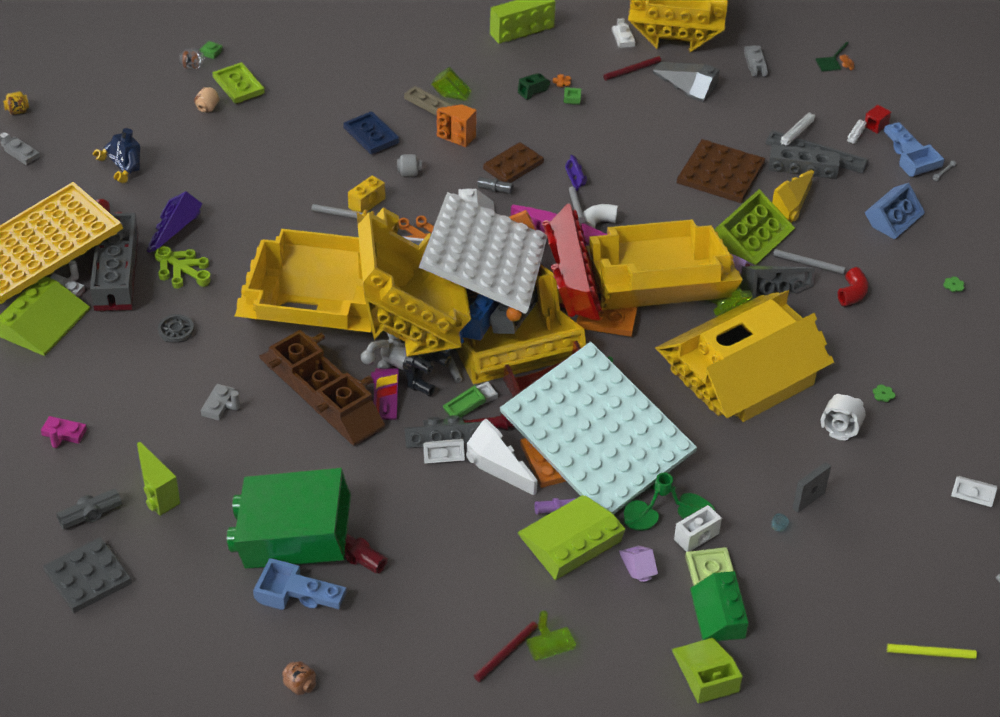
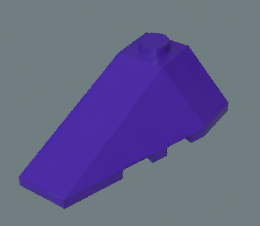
(174, 217)

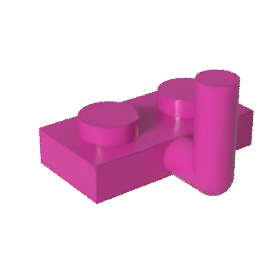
(63, 429)

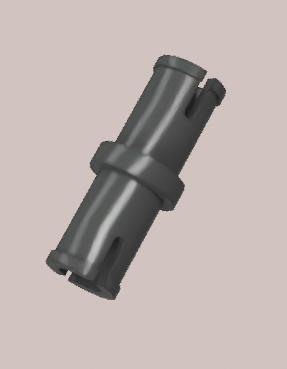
(495, 185)

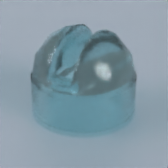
(783, 522)

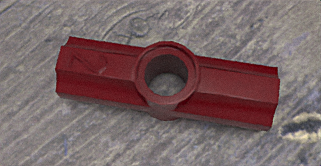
(360, 552)

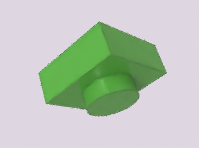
(211, 49)
(572, 95)

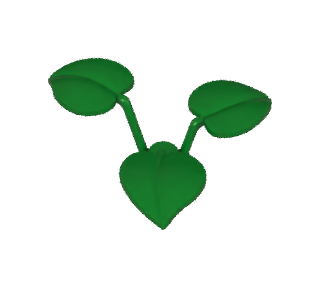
(642, 517)

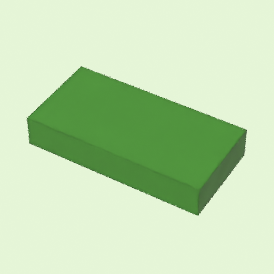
(465, 402)

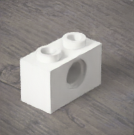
(697, 528)

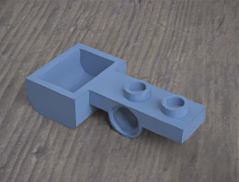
(914, 157)
(284, 580)

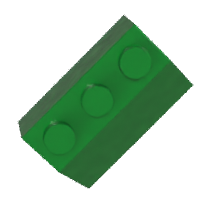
(720, 607)

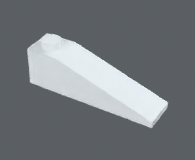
(494, 457)

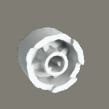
(843, 416)

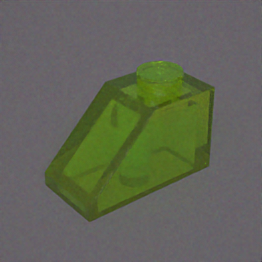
(450, 85)

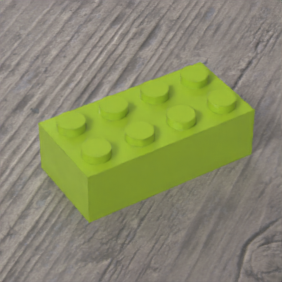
(521, 18)

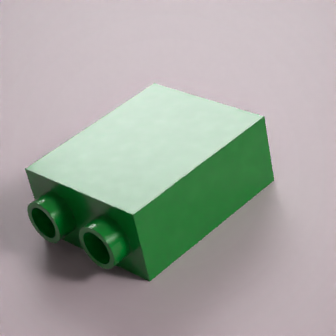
(291, 518)

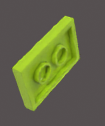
(238, 82)

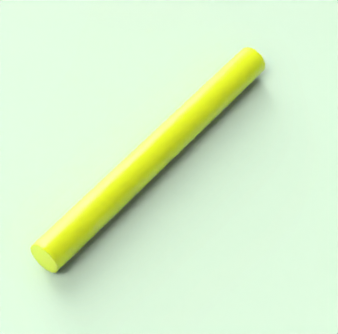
(931, 651)

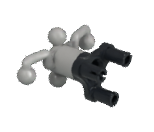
(394, 353)

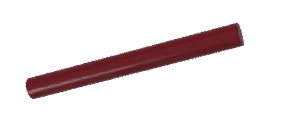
(631, 68)
(501, 655)

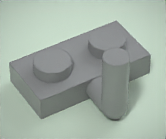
(219, 400)

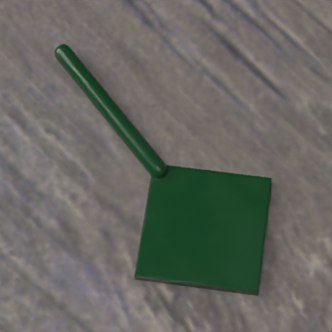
(830, 63)

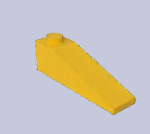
(791, 195)

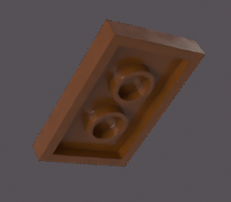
(513, 163)

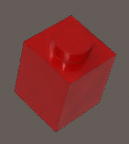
(877, 118)

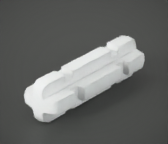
(856, 131)

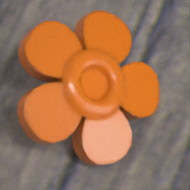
(847, 62)
(562, 81)

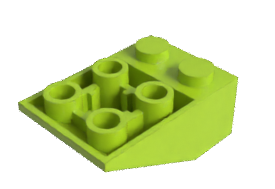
(708, 670)

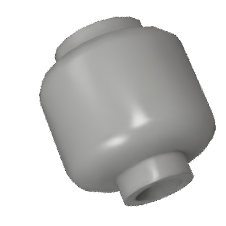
(408, 165)

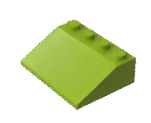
(754, 228)
(41, 316)
(572, 535)

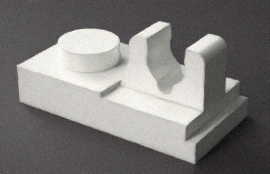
(623, 34)
(444, 451)
(974, 491)

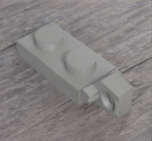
(18, 149)

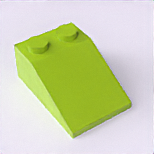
(159, 482)

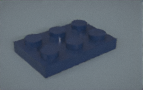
(371, 132)

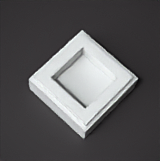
(488, 391)

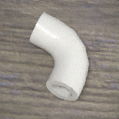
(600, 213)

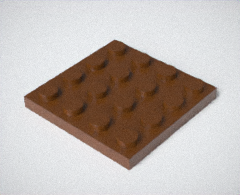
(721, 170)

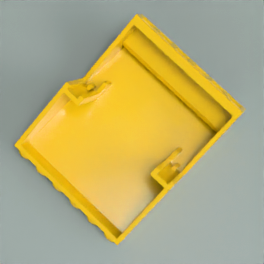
(539, 342)

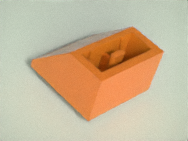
(456, 124)

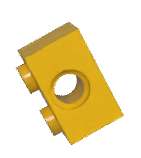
(366, 194)

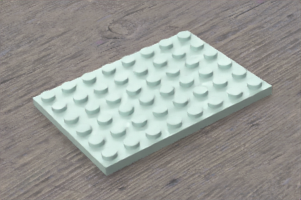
(597, 429)

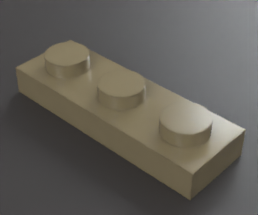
(425, 100)

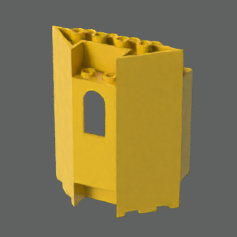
(678, 20)
(661, 264)
(308, 271)
(401, 296)
(757, 370)

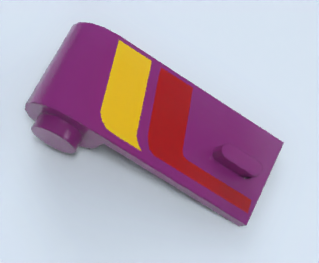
(386, 391)

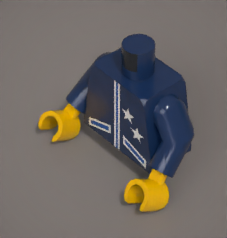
(123, 152)

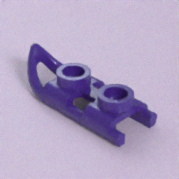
(576, 170)

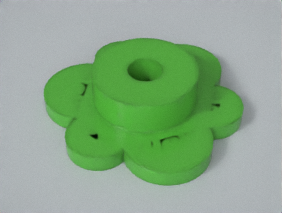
(954, 284)
(883, 393)

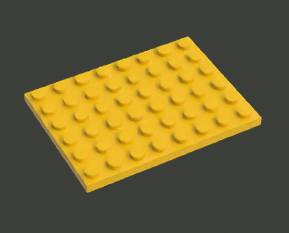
(50, 237)

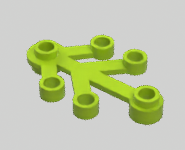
(165, 255)

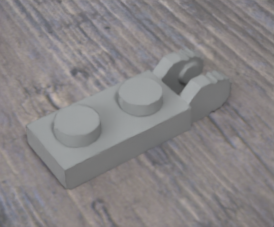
(755, 60)

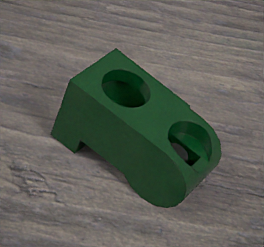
(532, 84)

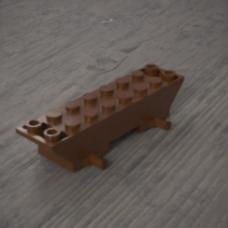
(332, 394)

